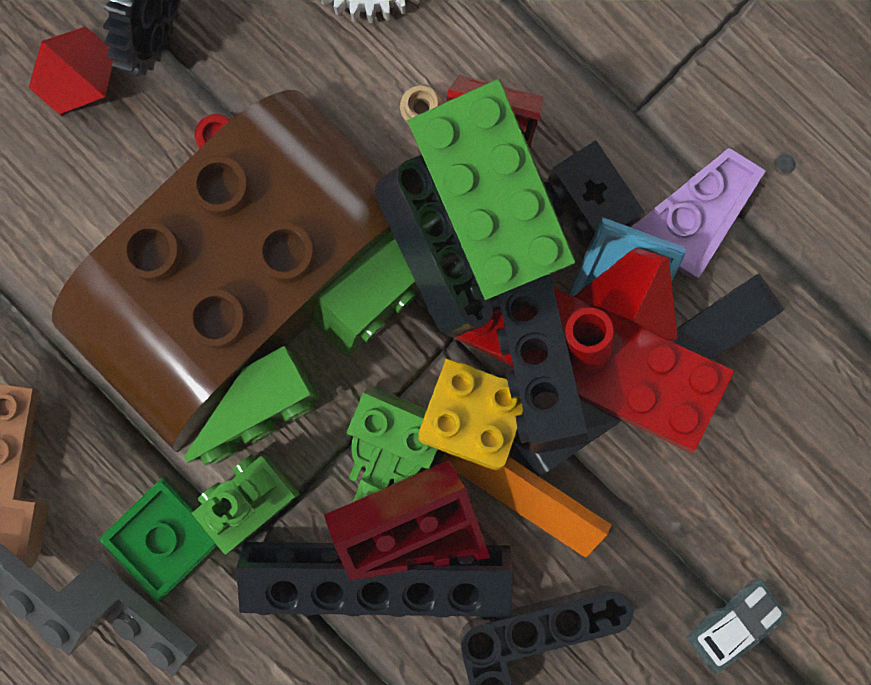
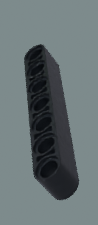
(705, 333)

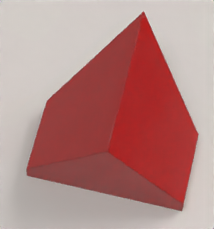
(71, 70)
(636, 291)

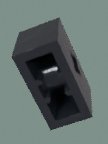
(593, 172)

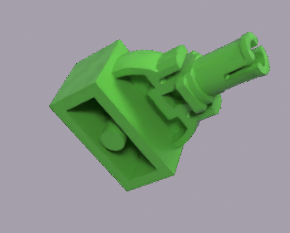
(386, 441)
(246, 503)

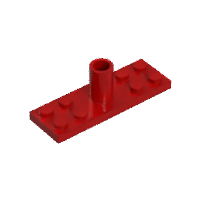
(627, 372)

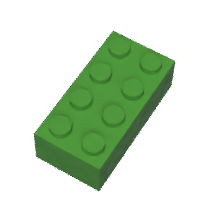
(492, 189)

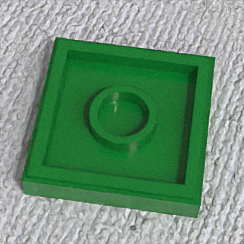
(159, 540)

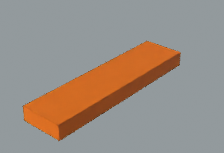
(537, 502)

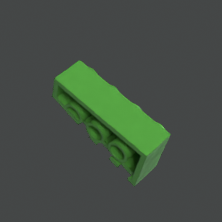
(365, 296)

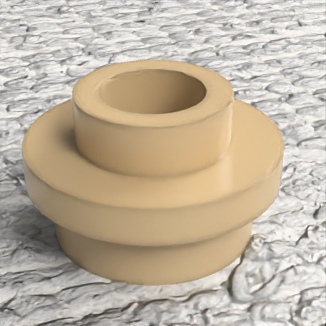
(417, 95)

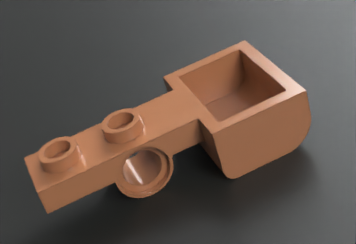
(20, 517)

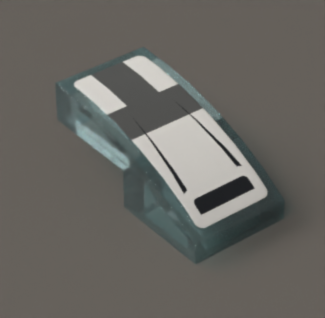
(737, 627)

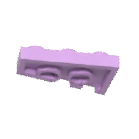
(704, 209)

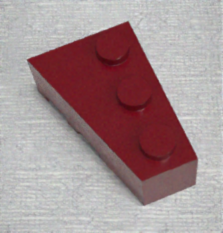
(407, 525)

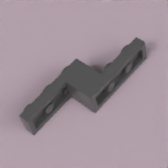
(84, 604)

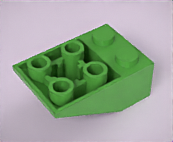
(258, 398)

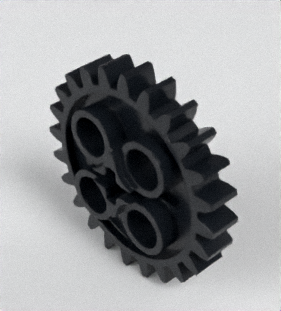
(138, 32)

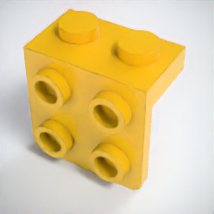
(471, 416)

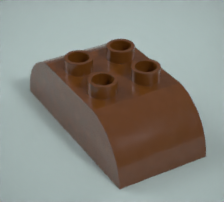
(222, 262)

